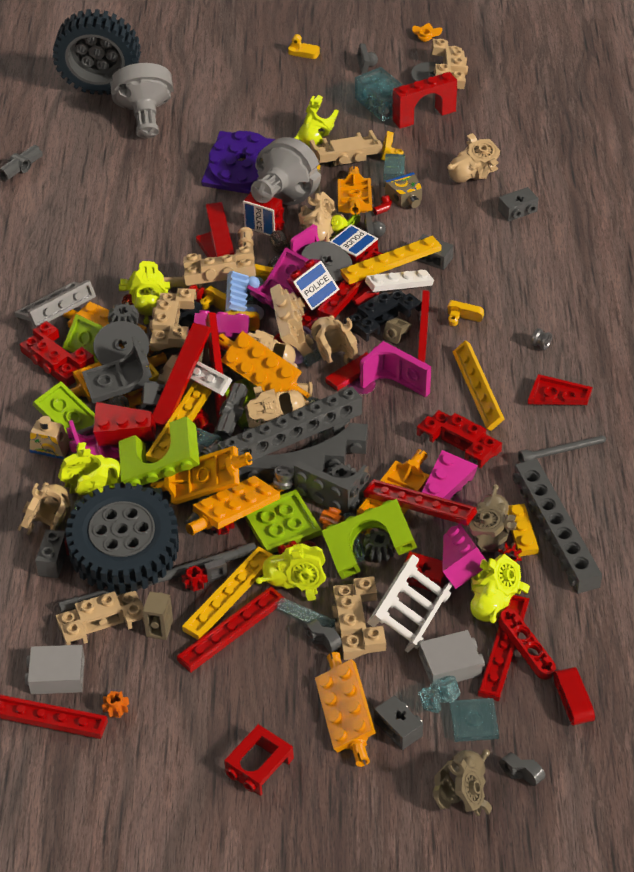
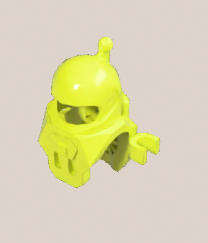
(313, 123)
(145, 288)
(88, 472)
(296, 567)
(495, 587)

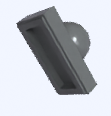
(365, 58)
(376, 228)

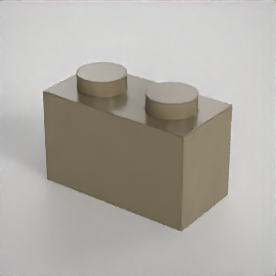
(158, 615)

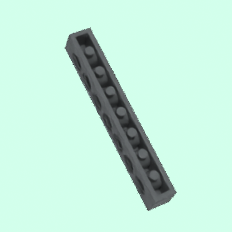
(297, 424)
(557, 526)

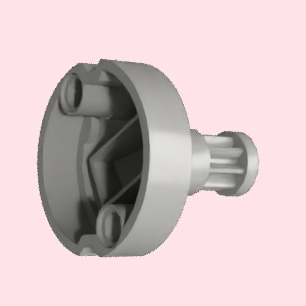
(142, 89)
(286, 172)

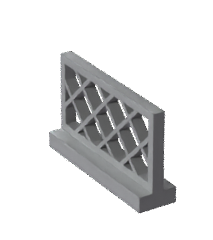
(57, 303)

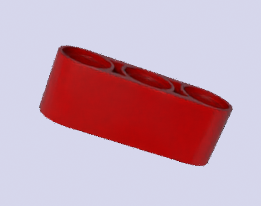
(574, 696)

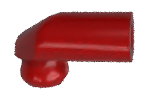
(385, 205)

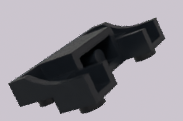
(380, 310)

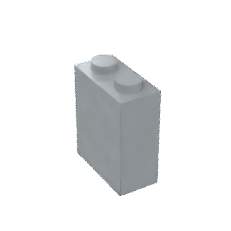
(451, 656)
(55, 669)

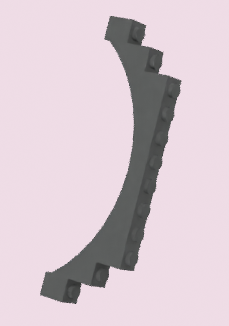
(319, 456)

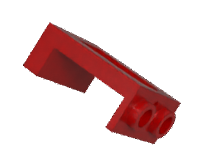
(253, 780)

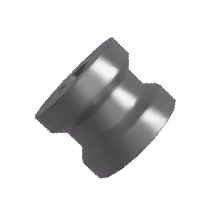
(541, 339)
(283, 477)

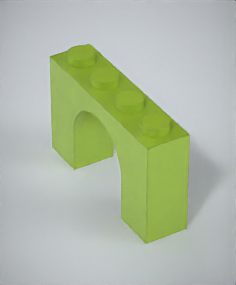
(181, 456)
(341, 536)

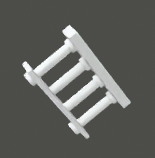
(391, 600)

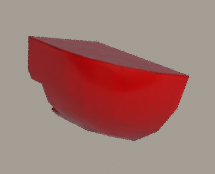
(364, 295)

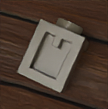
(394, 329)

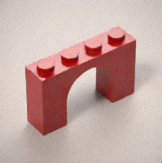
(408, 95)

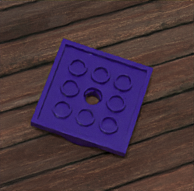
(223, 167)

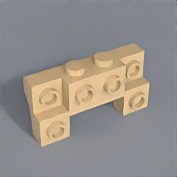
(453, 61)
(347, 149)
(216, 268)
(166, 318)
(289, 319)
(99, 614)
(351, 622)

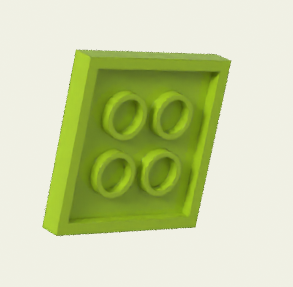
(283, 522)

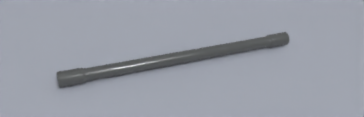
(239, 552)

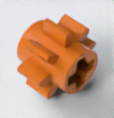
(330, 517)
(115, 704)

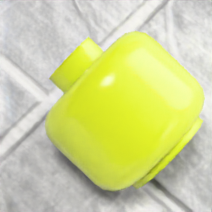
(338, 223)

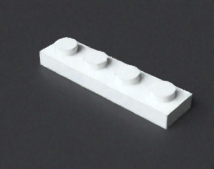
(399, 280)

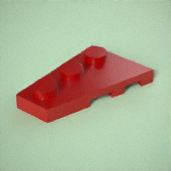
(558, 392)

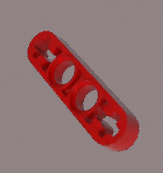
(524, 644)

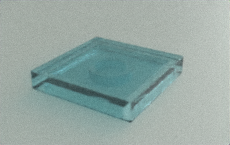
(474, 720)

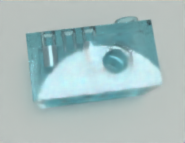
(376, 92)

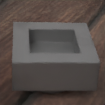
(216, 569)

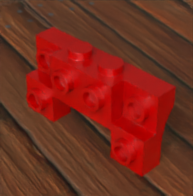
(52, 357)
(461, 434)

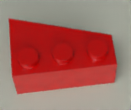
(119, 422)

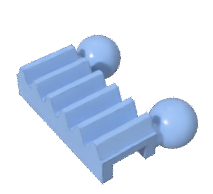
(237, 290)

